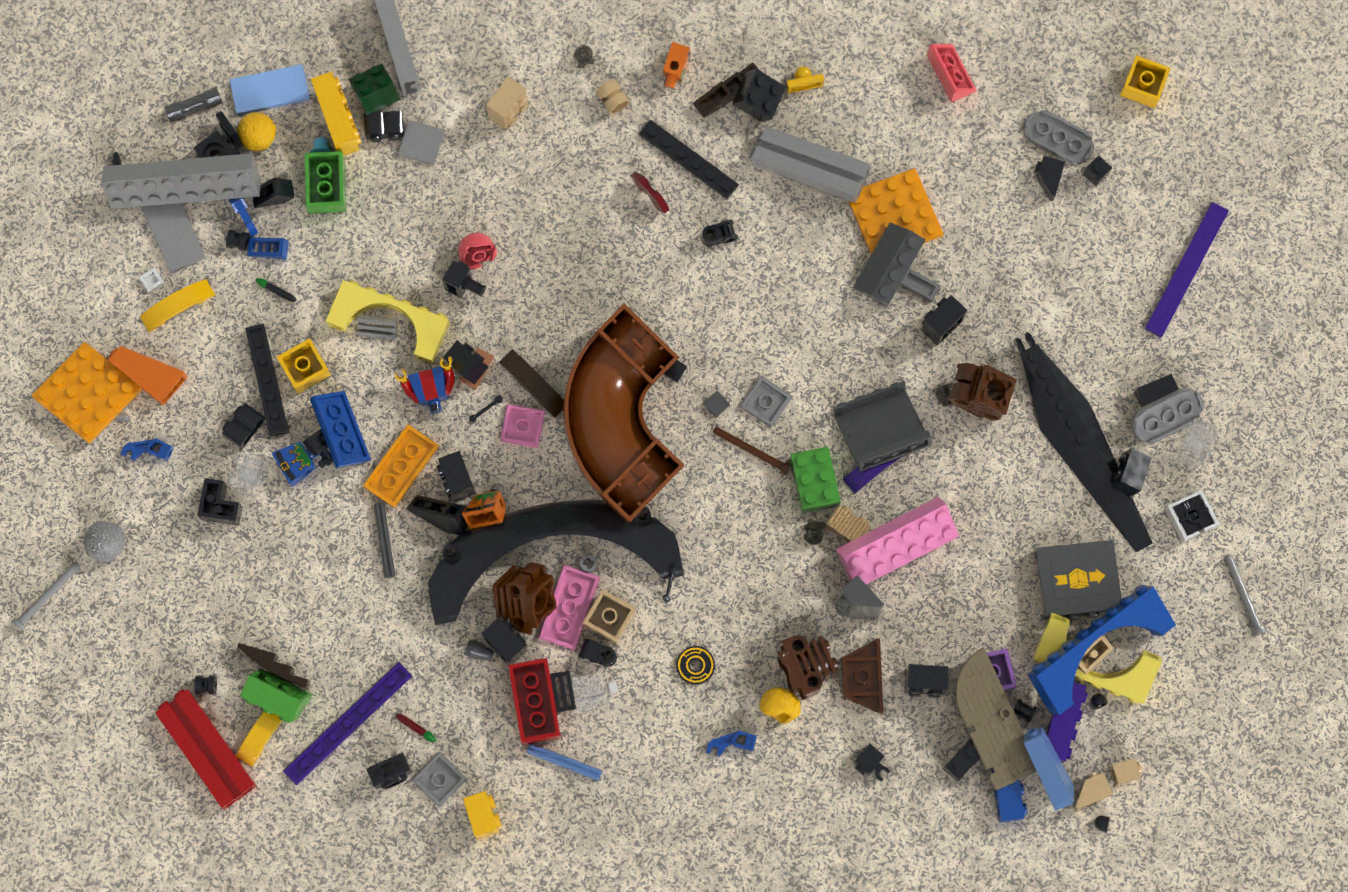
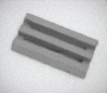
(379, 329)

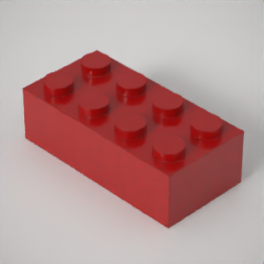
(534, 701)

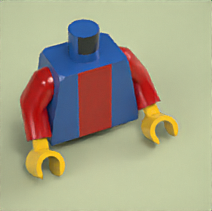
(429, 386)

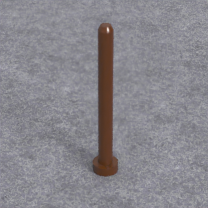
(752, 450)

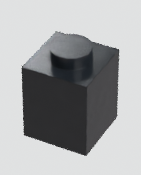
(1097, 171)

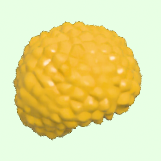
(256, 131)
(780, 704)

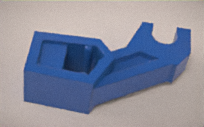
(240, 207)
(141, 447)
(728, 740)

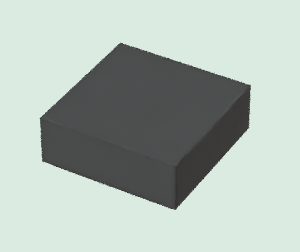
(716, 404)

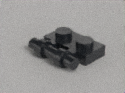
(317, 445)

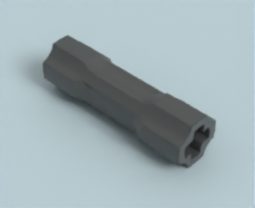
(205, 100)

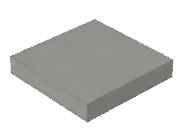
(421, 142)
(766, 401)
(439, 779)

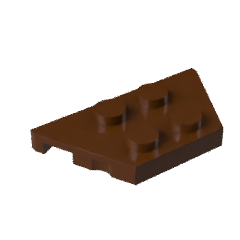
(864, 677)

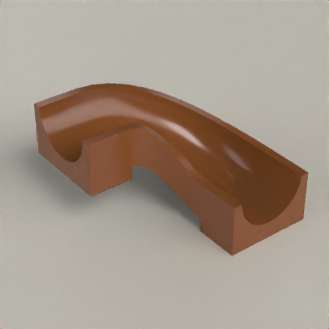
(606, 414)

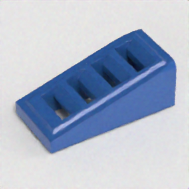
(282, 243)

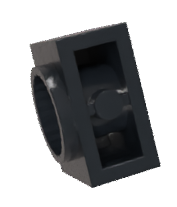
(215, 145)
(390, 772)

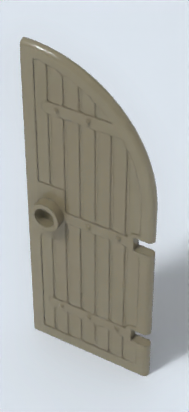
(996, 727)

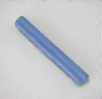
(564, 761)

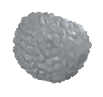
(104, 541)

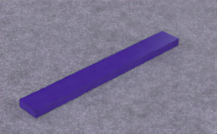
(1186, 269)
(347, 723)

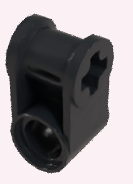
(722, 232)
(594, 652)

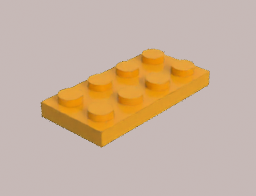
(401, 466)

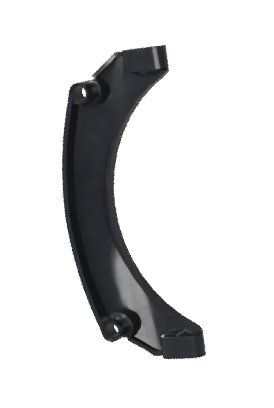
(595, 518)

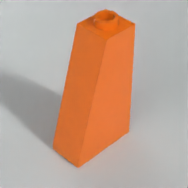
(150, 375)

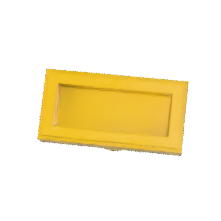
(804, 80)

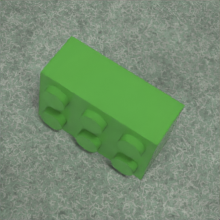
(325, 182)
(815, 480)

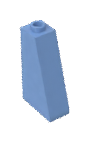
(1049, 768)

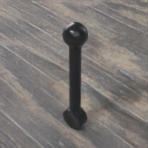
(498, 399)
(666, 598)

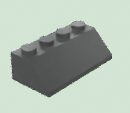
(888, 263)
(858, 601)

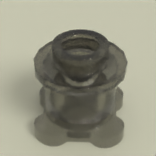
(583, 59)
(942, 393)
(813, 531)

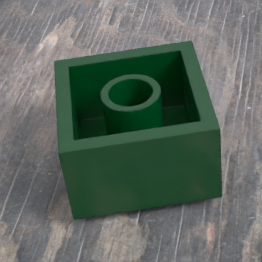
(374, 89)

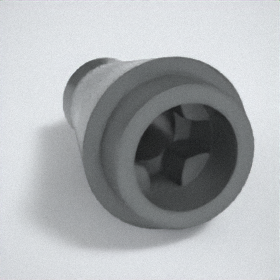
(478, 651)

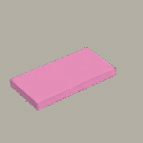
(573, 600)

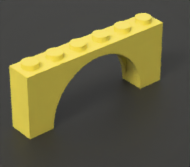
(355, 300)
(1130, 682)

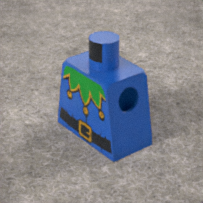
(294, 462)

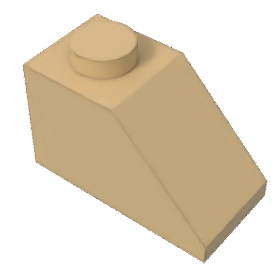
(1095, 654)
(1092, 790)

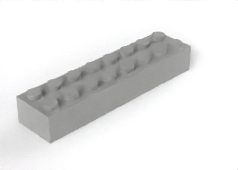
(181, 181)

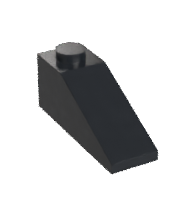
(440, 513)

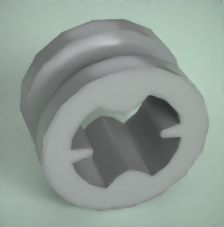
(592, 559)

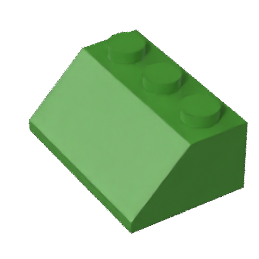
(275, 695)

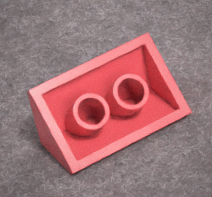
(950, 71)

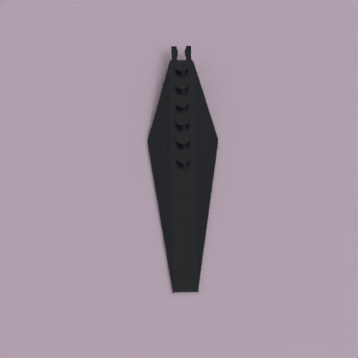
(1076, 435)

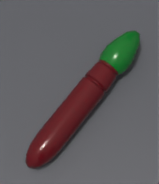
(416, 728)

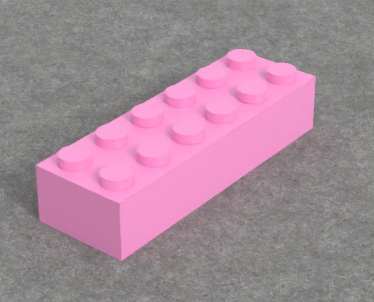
(898, 541)

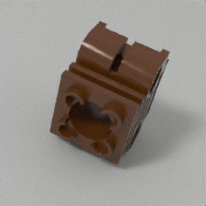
(982, 391)
(524, 596)
(806, 665)

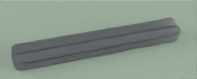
(384, 540)

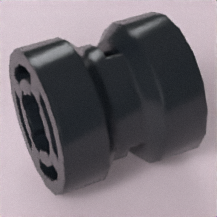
(237, 240)
(205, 684)

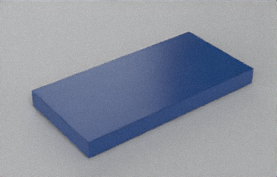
(340, 429)

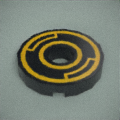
(707, 665)

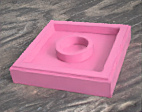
(522, 426)

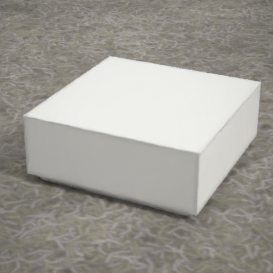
(151, 280)

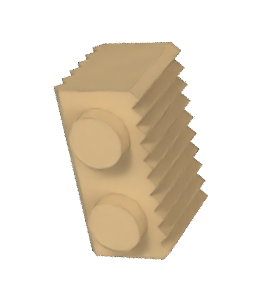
(846, 524)

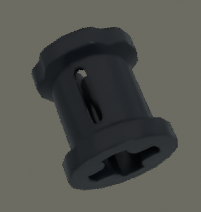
(1024, 710)

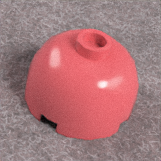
(476, 248)

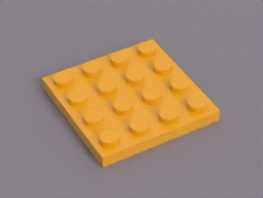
(895, 201)
(86, 393)

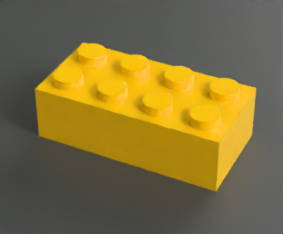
(336, 113)

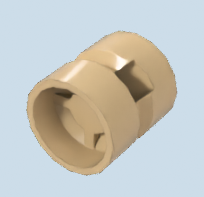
(614, 99)

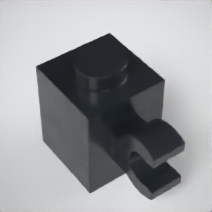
(869, 761)

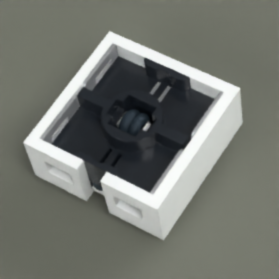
(1192, 516)

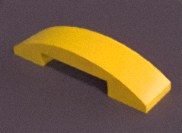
(176, 303)
(258, 737)

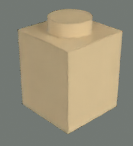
(1126, 771)

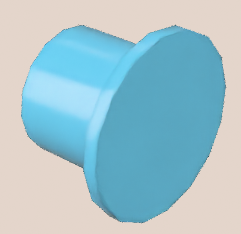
(321, 144)

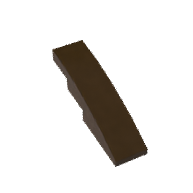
(722, 93)
(532, 382)
(269, 662)

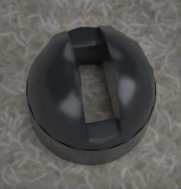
(1097, 700)
(1102, 823)

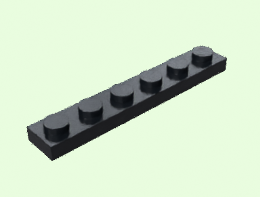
(688, 159)
(267, 380)

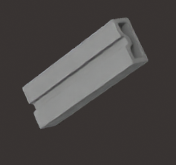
(398, 46)
(810, 164)

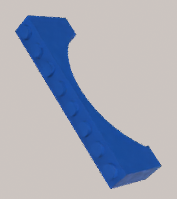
(1056, 674)

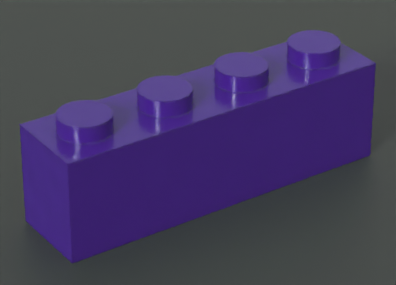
(1062, 727)

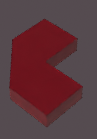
(644, 186)

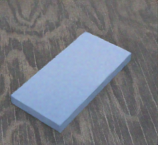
(269, 89)

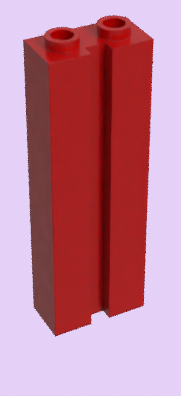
(205, 748)

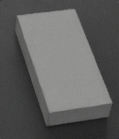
(920, 285)

